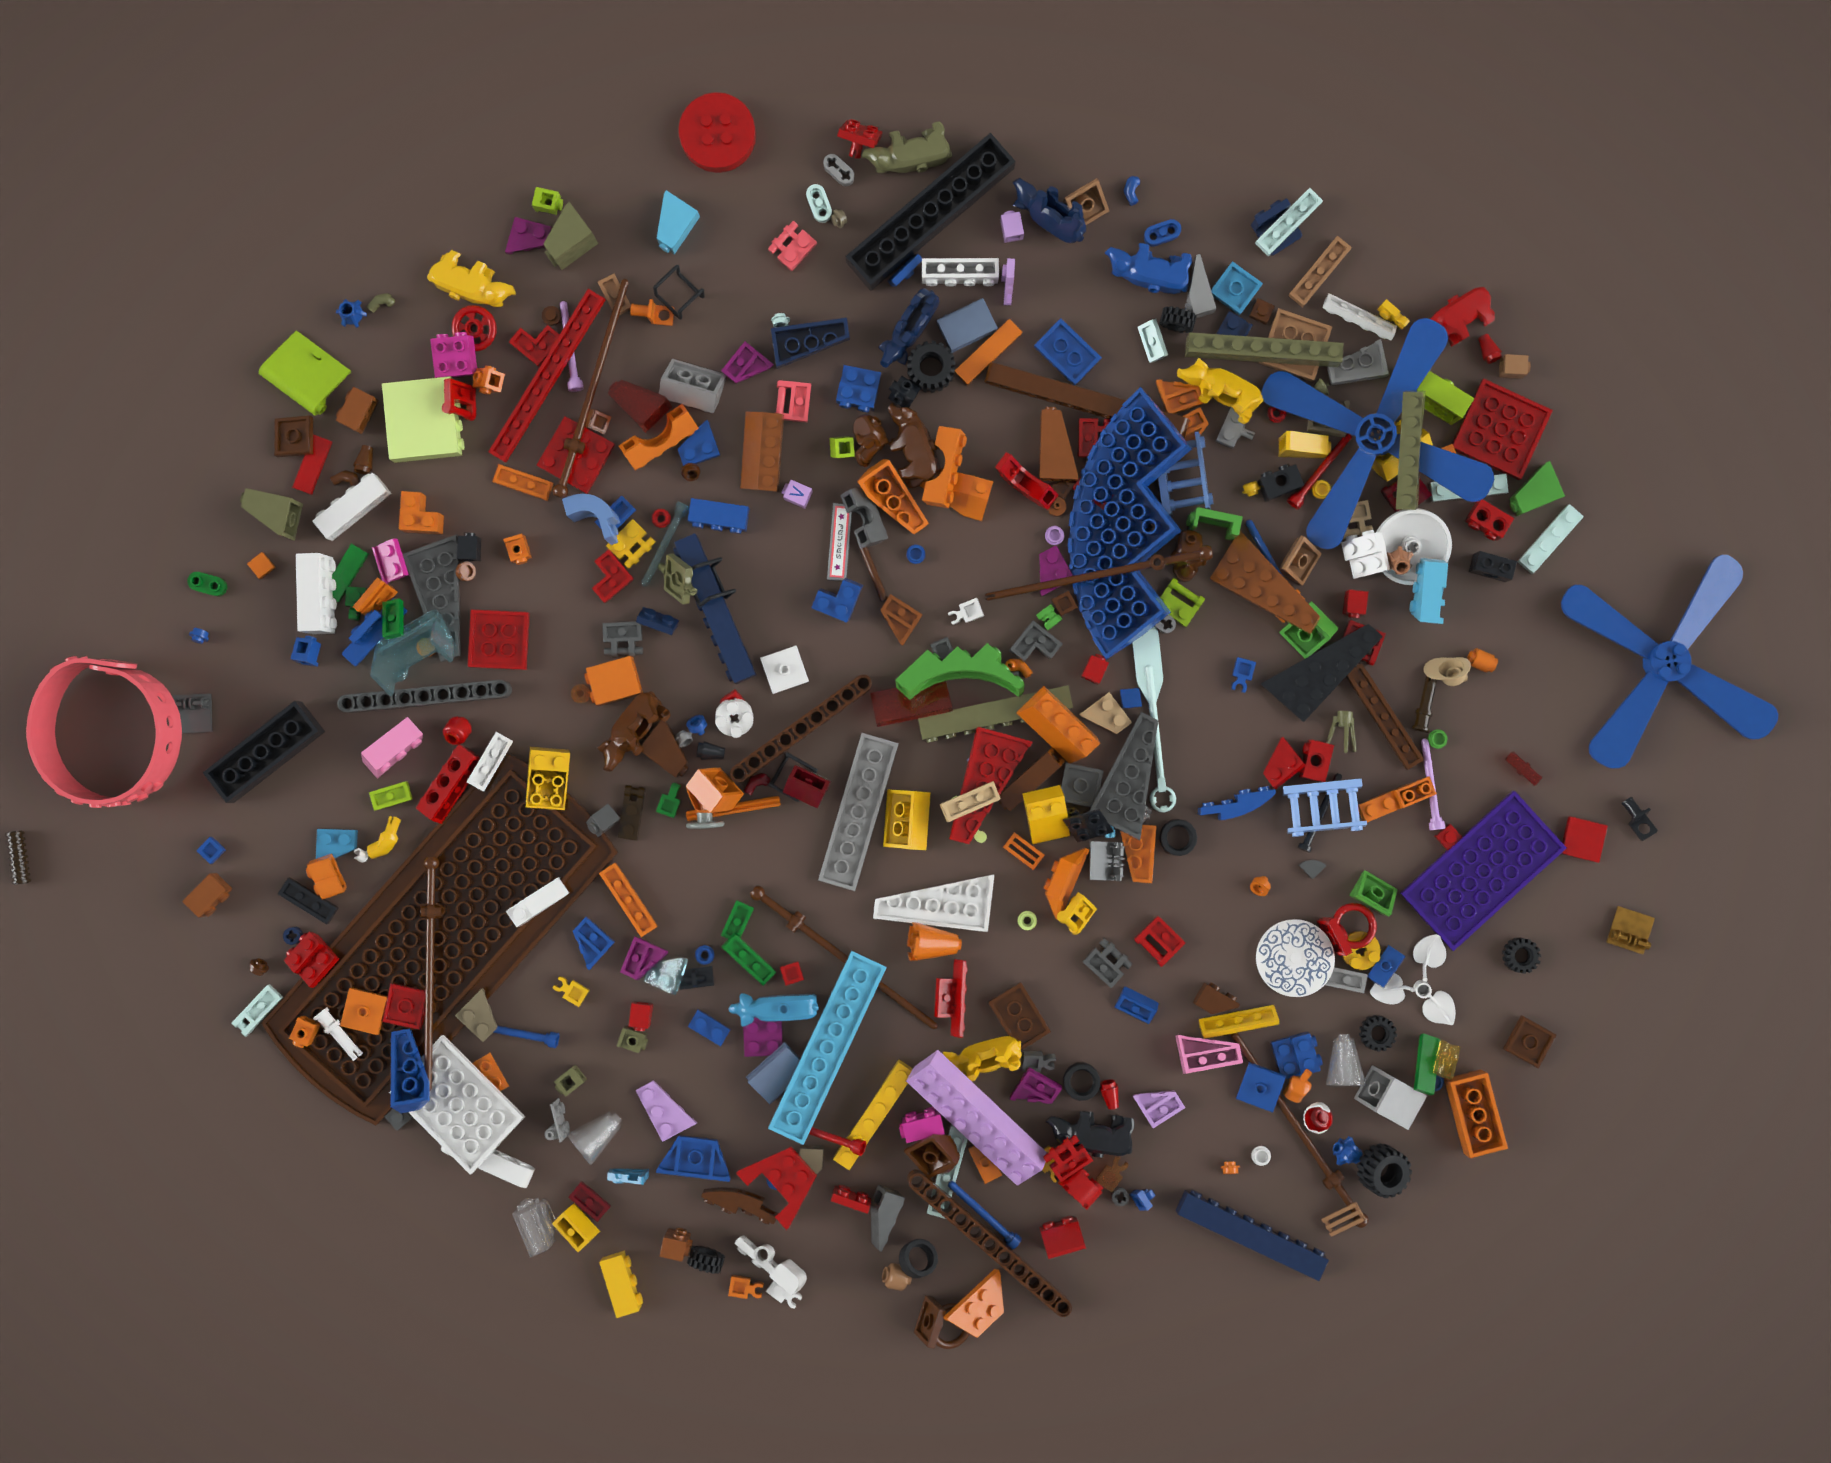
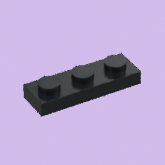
(308, 900)

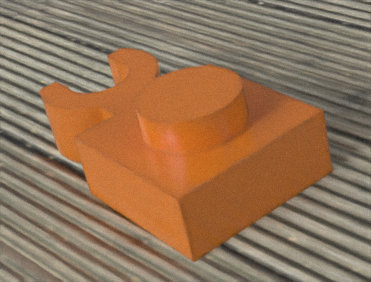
(741, 1287)

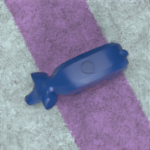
(1150, 271)

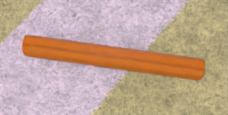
(742, 807)

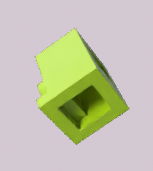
(543, 196)

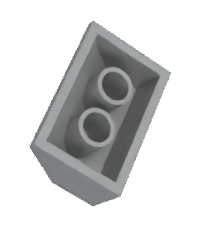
(692, 385)

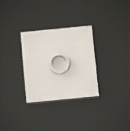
(784, 669)

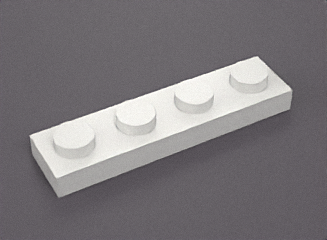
(1359, 316)

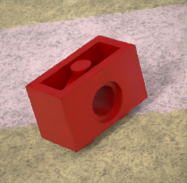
(1324, 753)

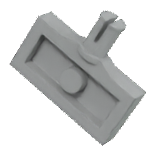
(1232, 430)

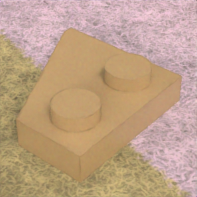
(1107, 714)

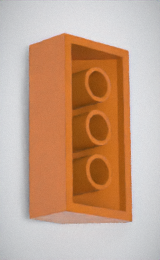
(1058, 726)

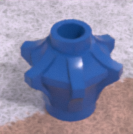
(351, 313)
(1347, 1151)

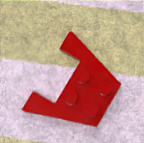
(788, 1175)

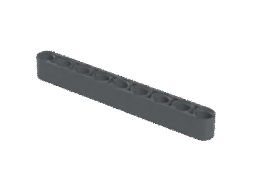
(416, 693)

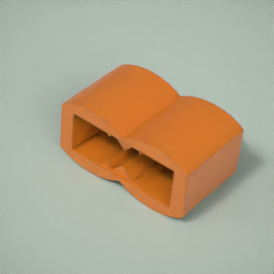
(326, 876)

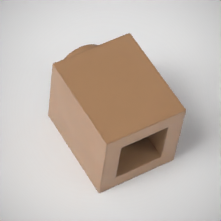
(1514, 366)

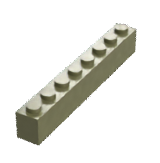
(1264, 349)
(982, 715)

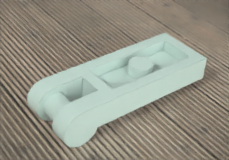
(257, 1010)

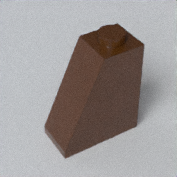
(665, 751)

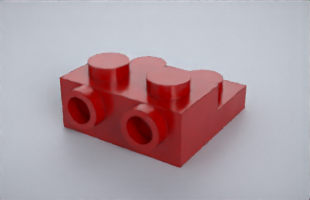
(311, 958)

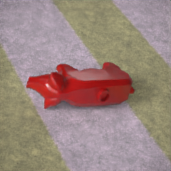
(1463, 311)

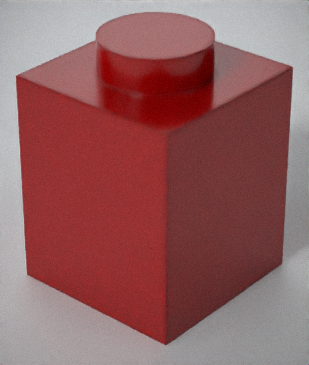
(1355, 603)
(1095, 669)
(640, 1015)

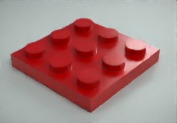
(585, 465)
(498, 639)

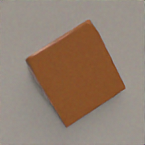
(597, 421)

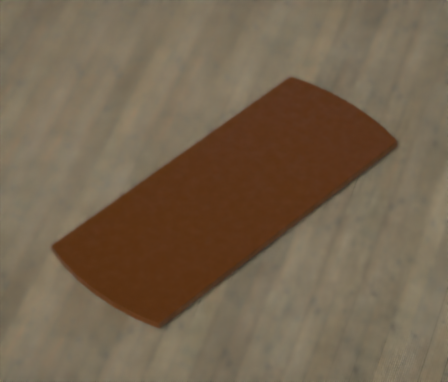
(489, 860)

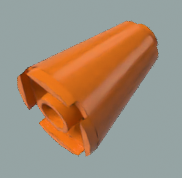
(931, 942)

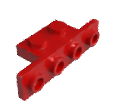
(951, 998)

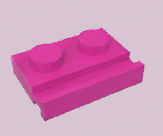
(390, 561)

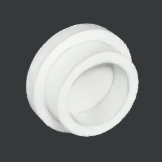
(1261, 1155)

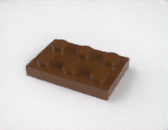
(1019, 1015)

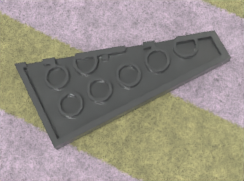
(436, 583)

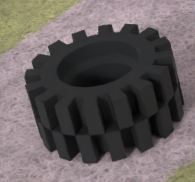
(1177, 319)
(1509, 955)
(1387, 1040)
(706, 1259)

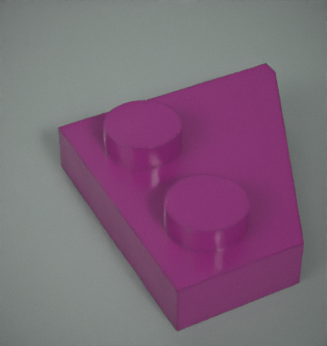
(1052, 567)
(1036, 1088)

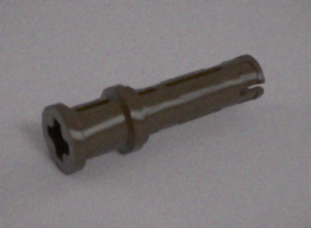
(1424, 711)

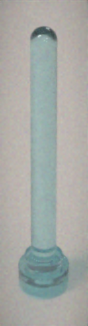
(680, 510)

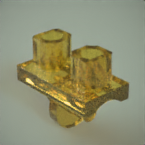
(1446, 1060)

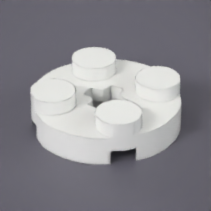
(733, 707)

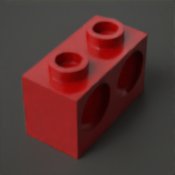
(1490, 515)

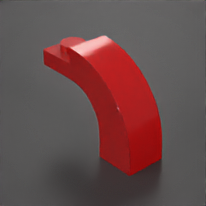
(1025, 482)

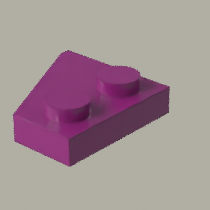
(526, 236)
(746, 364)
(641, 958)

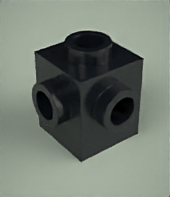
(903, 392)

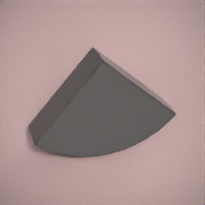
(1312, 867)

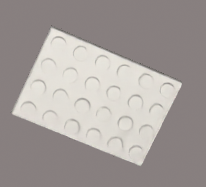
(465, 1108)

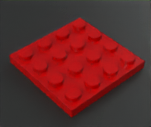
(1501, 429)

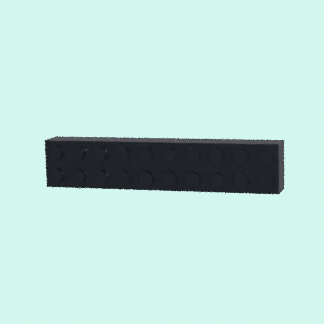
(930, 211)

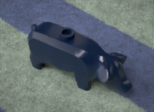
(1050, 213)
(909, 327)

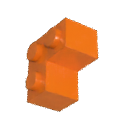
(415, 519)

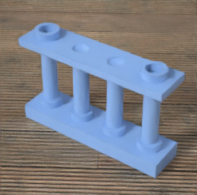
(1312, 791)

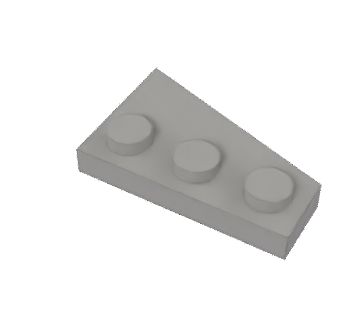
(1360, 366)

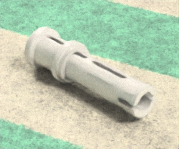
(332, 1026)

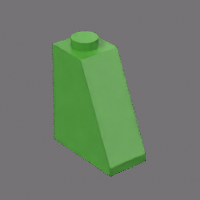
(1537, 490)

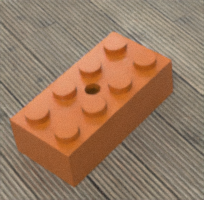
(1478, 1132)

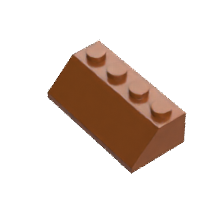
(762, 451)

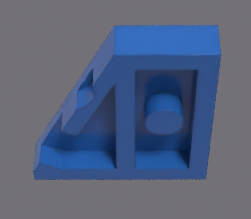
(699, 446)
(592, 941)

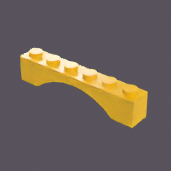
(875, 1112)

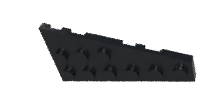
(1314, 678)

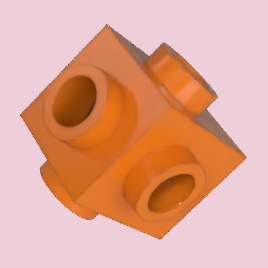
(488, 380)

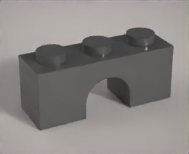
(873, 530)

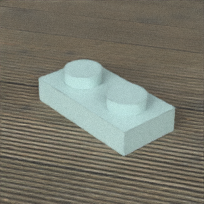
(1152, 341)

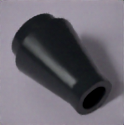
(709, 751)

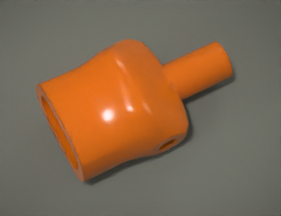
(1298, 1087)

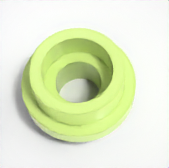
(1031, 925)

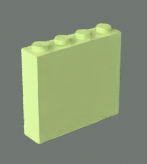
(416, 421)

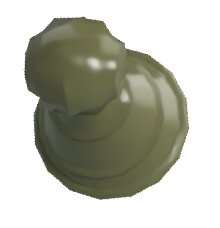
(1321, 386)

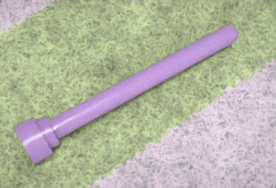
(574, 383)
(1436, 821)

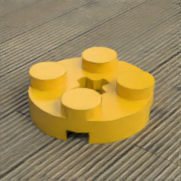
(1370, 956)

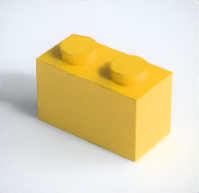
(576, 1227)

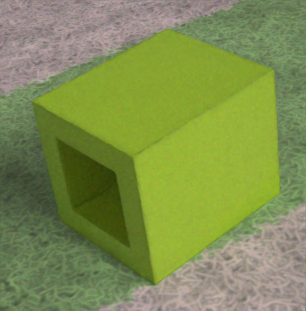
(842, 447)

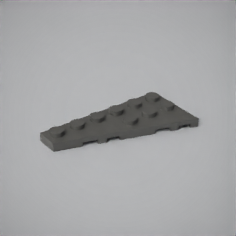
(1126, 786)

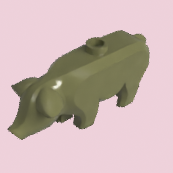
(911, 154)

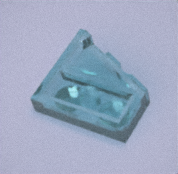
(667, 974)

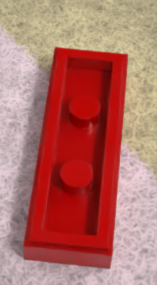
(312, 465)

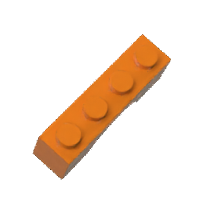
(641, 451)
(940, 490)

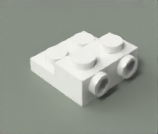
(1366, 554)

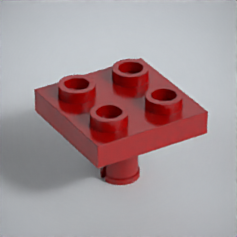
(859, 135)

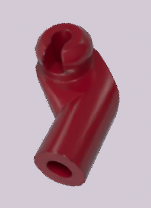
(756, 780)

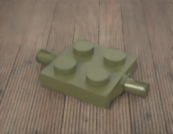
(677, 578)

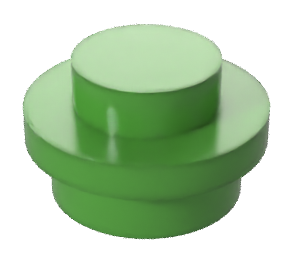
(1437, 739)

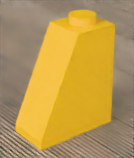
(1303, 445)

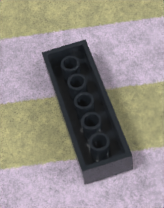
(264, 752)

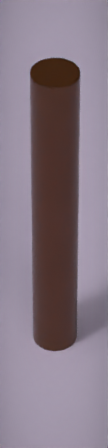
(873, 573)

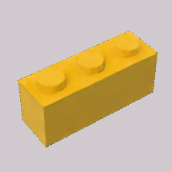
(621, 1284)

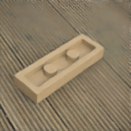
(970, 801)

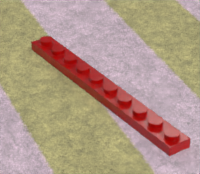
(547, 375)

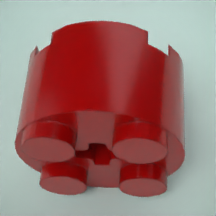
(1081, 1188)

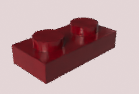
(589, 1201)

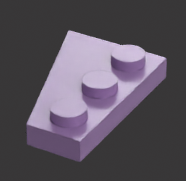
(663, 1111)

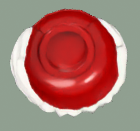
(1318, 1118)

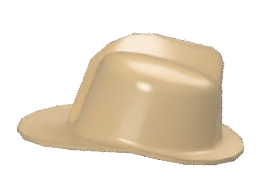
(1449, 670)

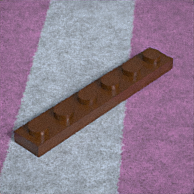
(1384, 717)

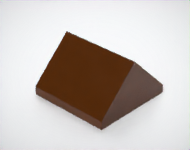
(933, 1154)

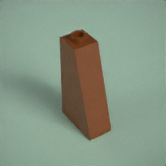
(1055, 452)

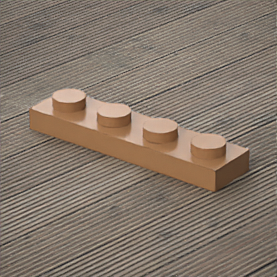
(1319, 271)

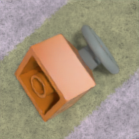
(711, 792)

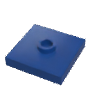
(1261, 1087)

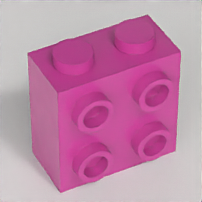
(453, 355)
(921, 1125)

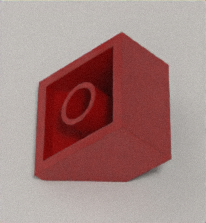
(1062, 1237)

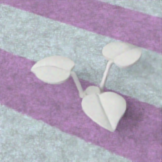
(1440, 1006)

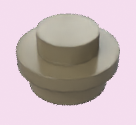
(838, 218)

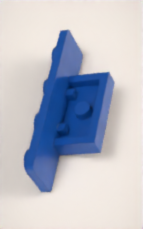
(365, 637)

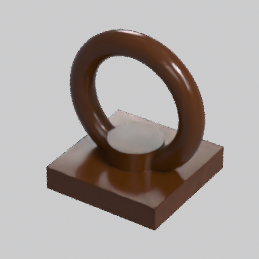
(931, 1322)

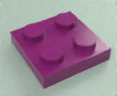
(762, 1037)

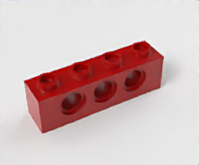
(443, 796)

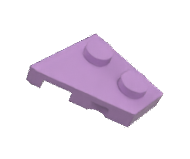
(1008, 277)
(1159, 1105)

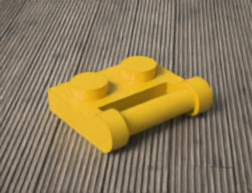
(1081, 908)

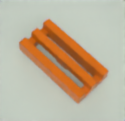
(1036, 860)

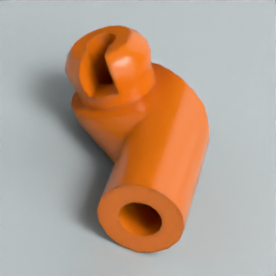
(1018, 665)

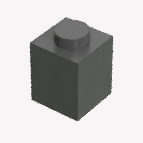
(602, 820)

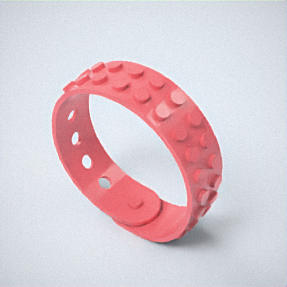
(42, 739)

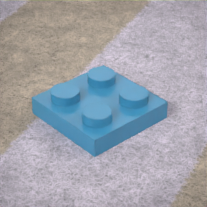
(1236, 288)

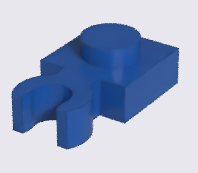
(1243, 671)

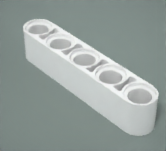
(506, 1168)

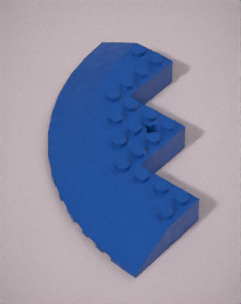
(1123, 463)

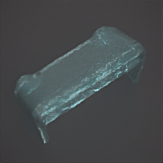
(420, 640)

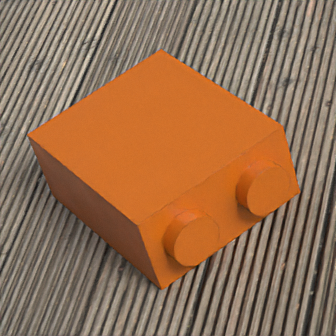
(613, 681)

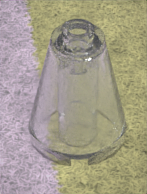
(1345, 1064)
(595, 1135)

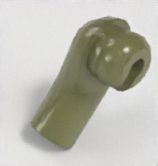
(379, 300)

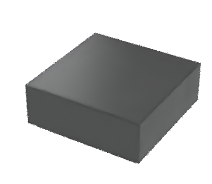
(942, 648)

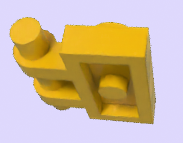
(627, 539)

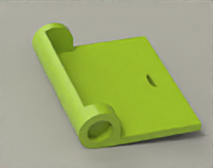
(303, 376)

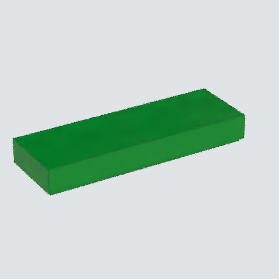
(347, 570)
(749, 959)
(1426, 1058)

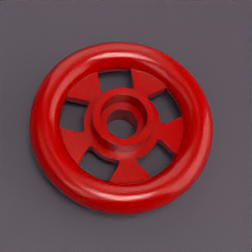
(470, 311)

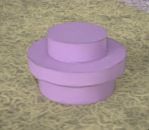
(1054, 535)

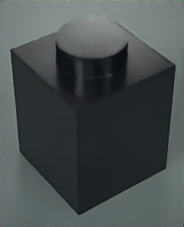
(469, 547)

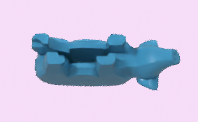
(775, 1008)

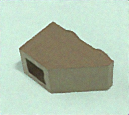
(812, 1156)

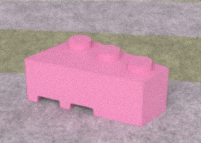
(392, 747)
(1206, 1054)

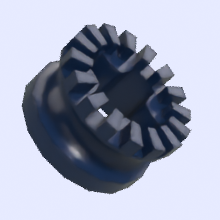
(289, 940)

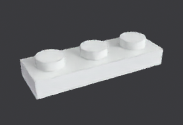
(489, 761)

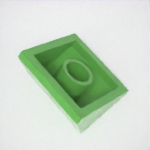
(1374, 893)

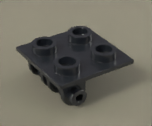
(1087, 824)

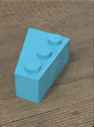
(1429, 590)

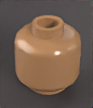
(895, 1278)

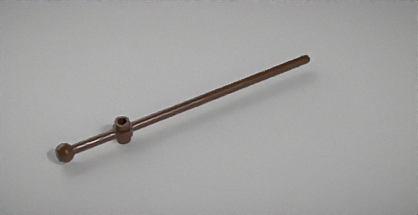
(575, 445)
(1204, 553)
(429, 912)
(796, 922)
(1332, 1179)

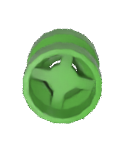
(1049, 617)

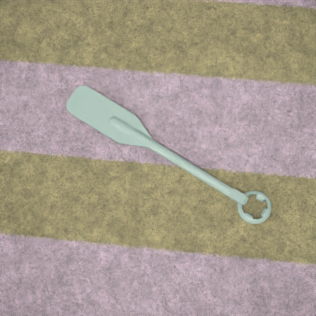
(1150, 679)

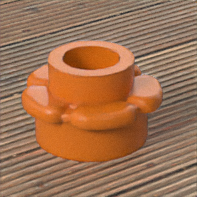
(1230, 1168)

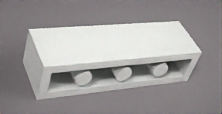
(351, 506)

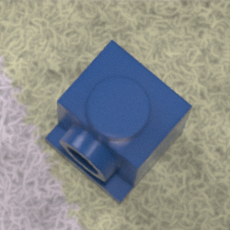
(306, 651)

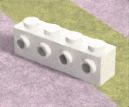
(960, 271)

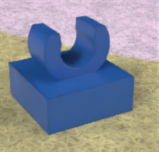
(1141, 1198)

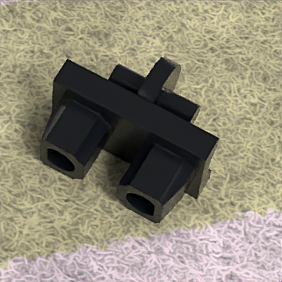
(697, 978)

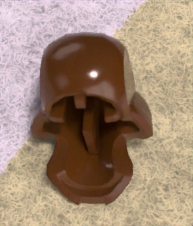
(870, 437)
(1187, 542)

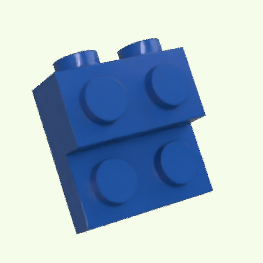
(858, 388)
(1296, 1054)

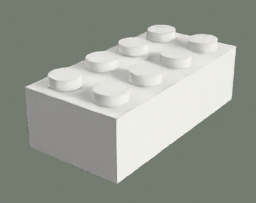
(315, 593)

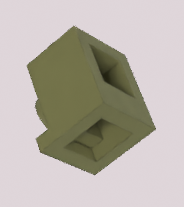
(626, 1034)
(563, 1086)

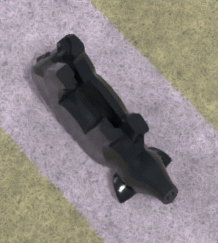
(1096, 1137)

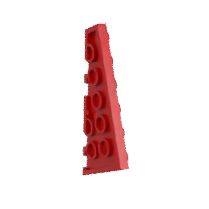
(991, 759)

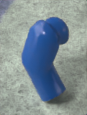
(1129, 189)

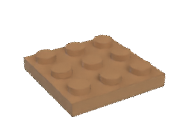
(1296, 327)

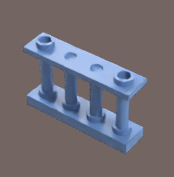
(1168, 486)

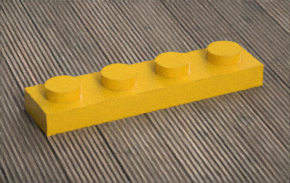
(1238, 1021)

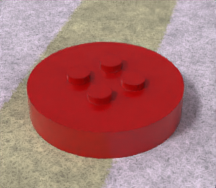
(717, 132)

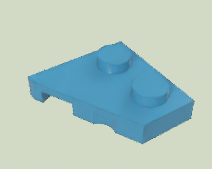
(335, 842)
(634, 1176)

